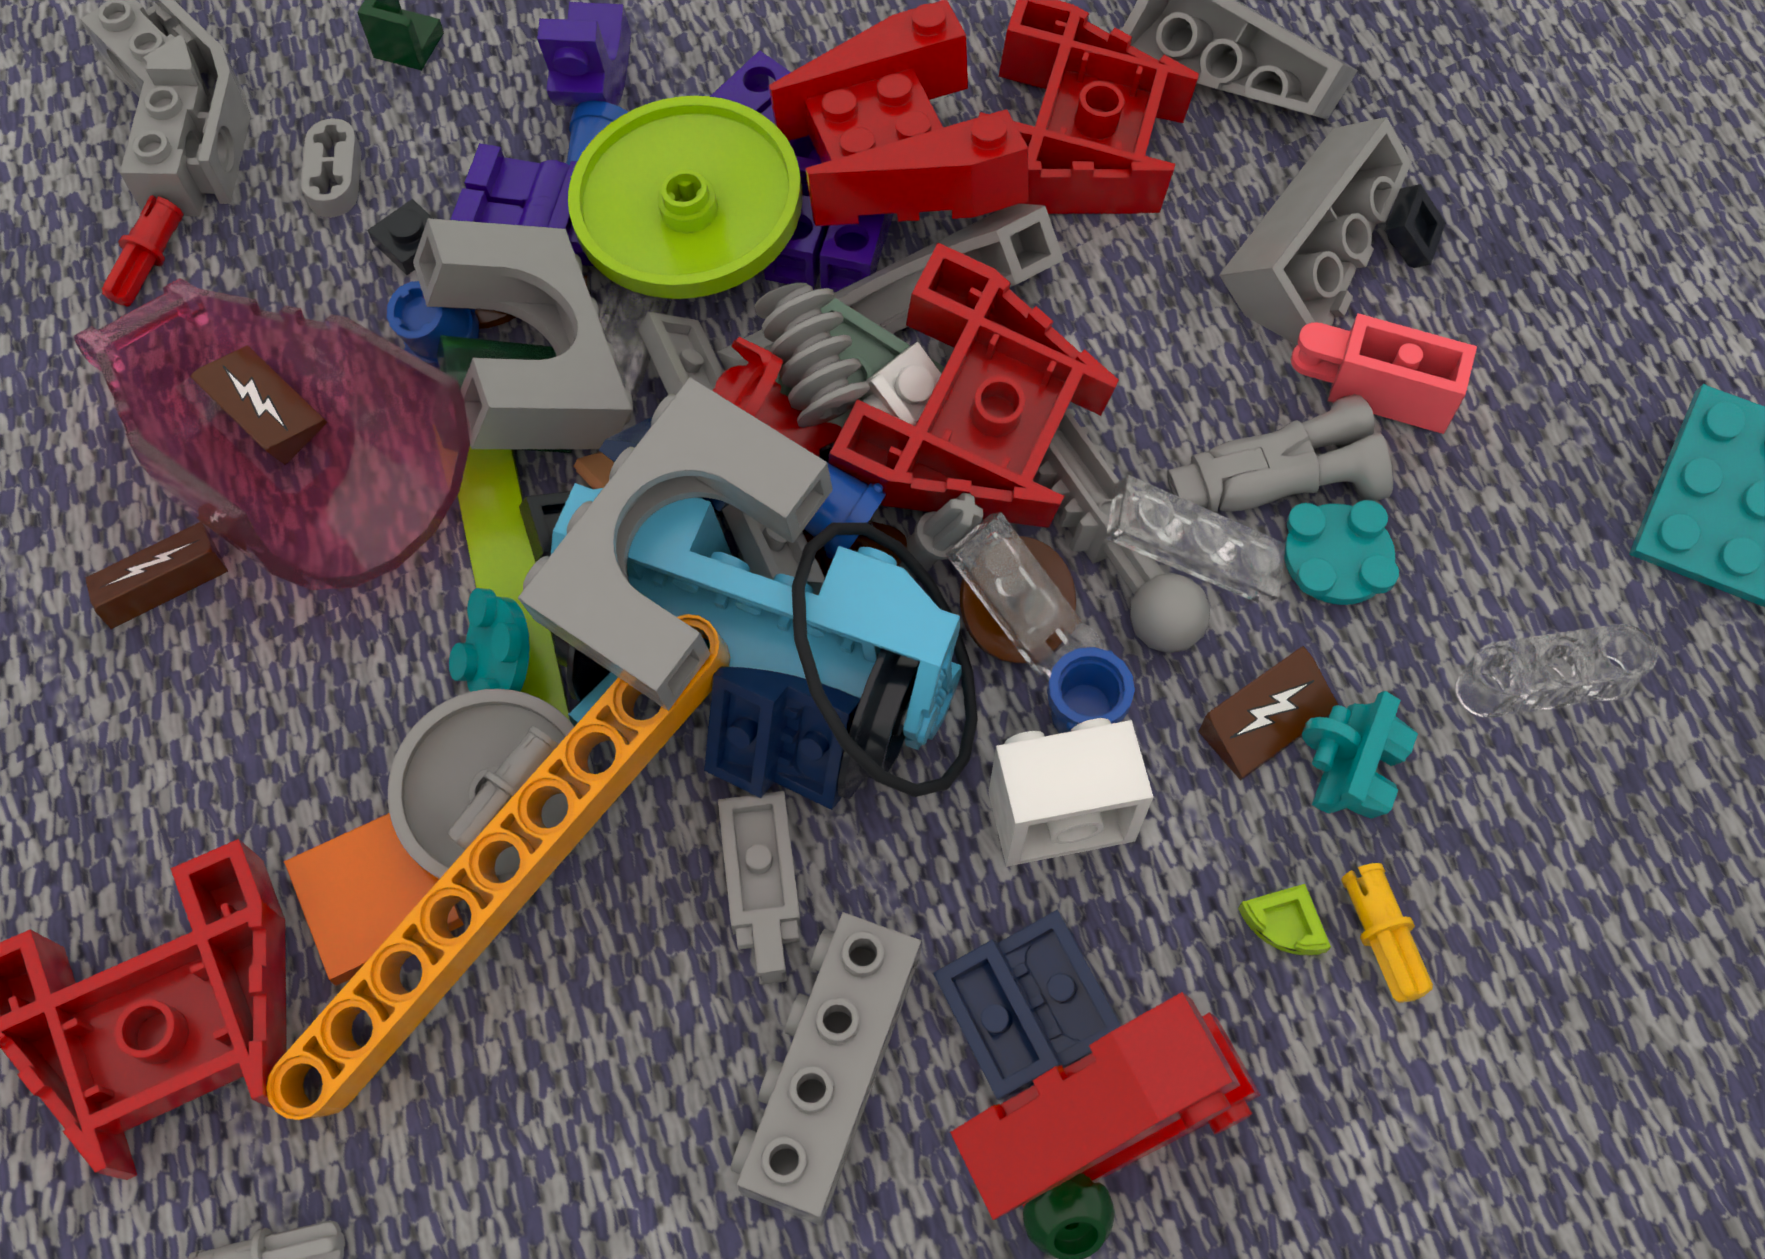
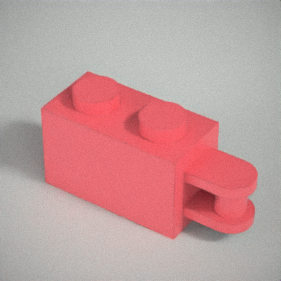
(1392, 366)

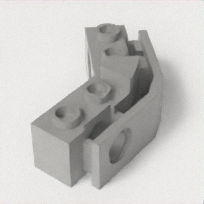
(175, 140)

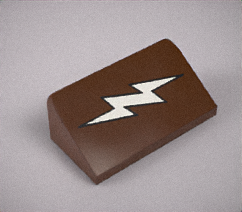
(260, 402)
(154, 575)
(1268, 713)

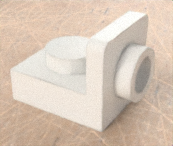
(904, 384)

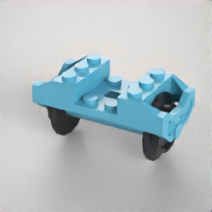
(866, 628)

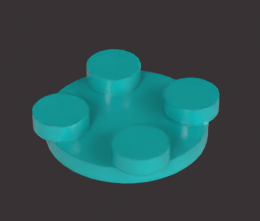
(1340, 551)
(494, 645)

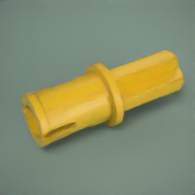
(1388, 933)

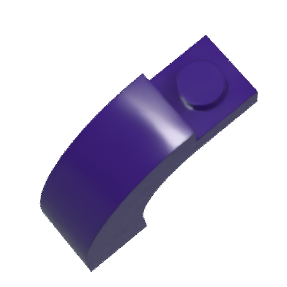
(586, 53)

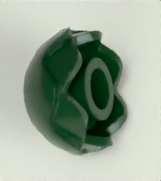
(1070, 1218)

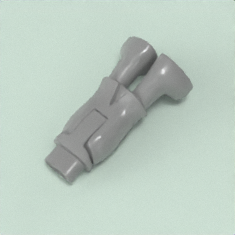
(1284, 462)

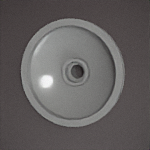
(444, 768)

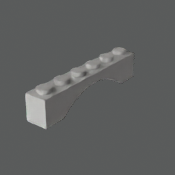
(1012, 240)

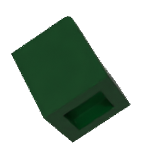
(399, 33)

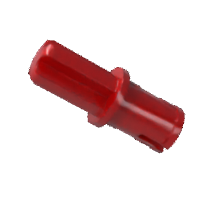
(142, 249)

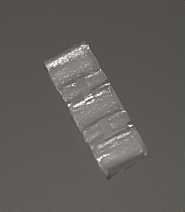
(1576, 655)

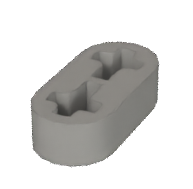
(319, 167)

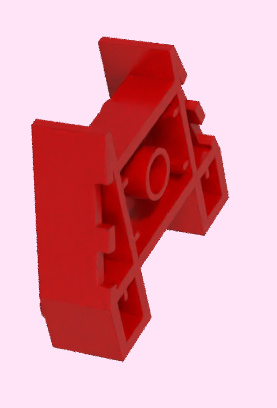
(1094, 112)
(881, 134)
(989, 408)
(158, 1023)
(1110, 1108)

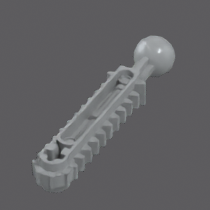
(1166, 608)

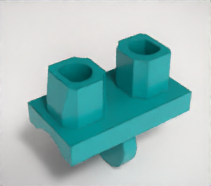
(1349, 753)

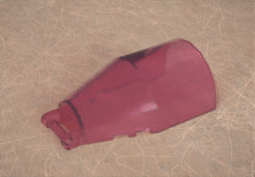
(352, 496)

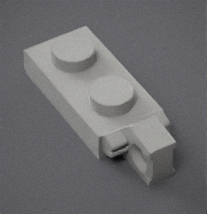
(760, 879)

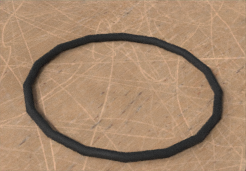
(813, 679)

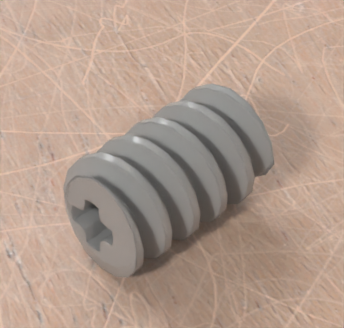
(809, 352)

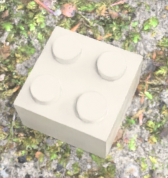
(1068, 791)

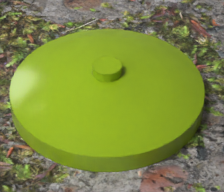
(685, 197)

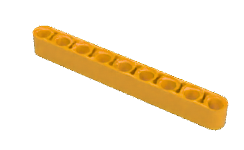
(472, 878)

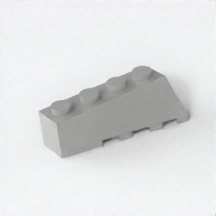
(1241, 52)
(1319, 231)

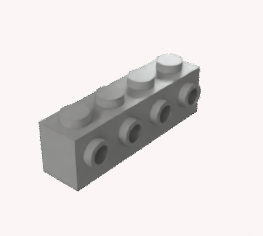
(829, 1068)

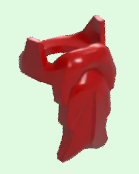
(757, 393)

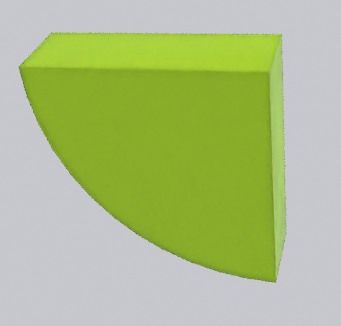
(1287, 920)

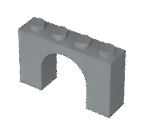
(539, 279)
(692, 450)

